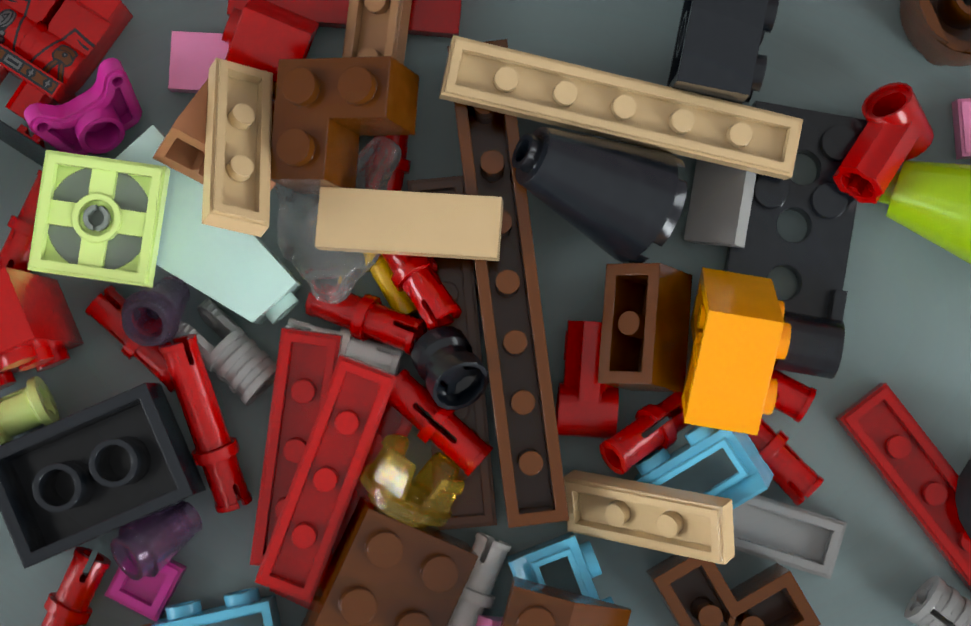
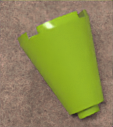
(933, 203)

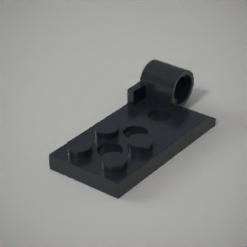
(821, 255)

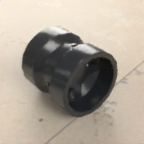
(449, 368)

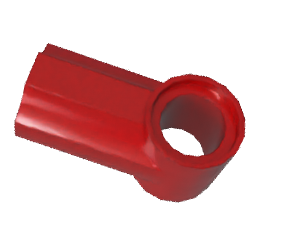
(893, 134)
(582, 403)

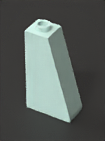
(217, 261)

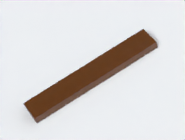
(477, 502)

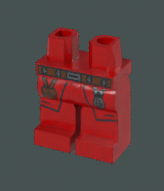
(55, 46)

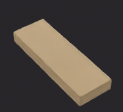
(238, 148)
(409, 223)
(650, 516)

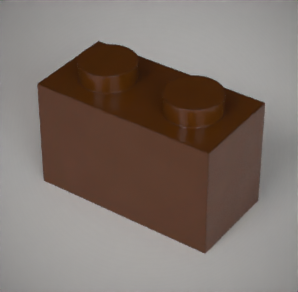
(645, 327)

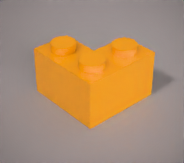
(734, 350)

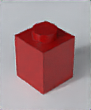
(267, 33)

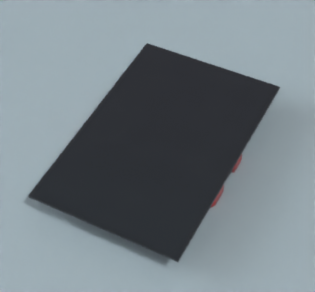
(20, 139)

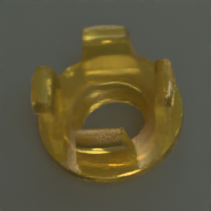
(411, 500)

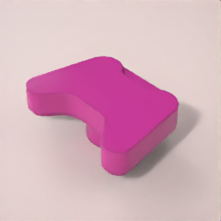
(93, 120)

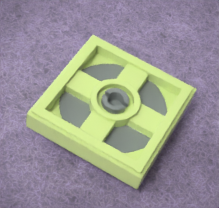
(99, 218)

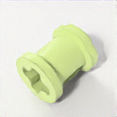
(26, 409)

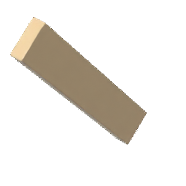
(620, 108)

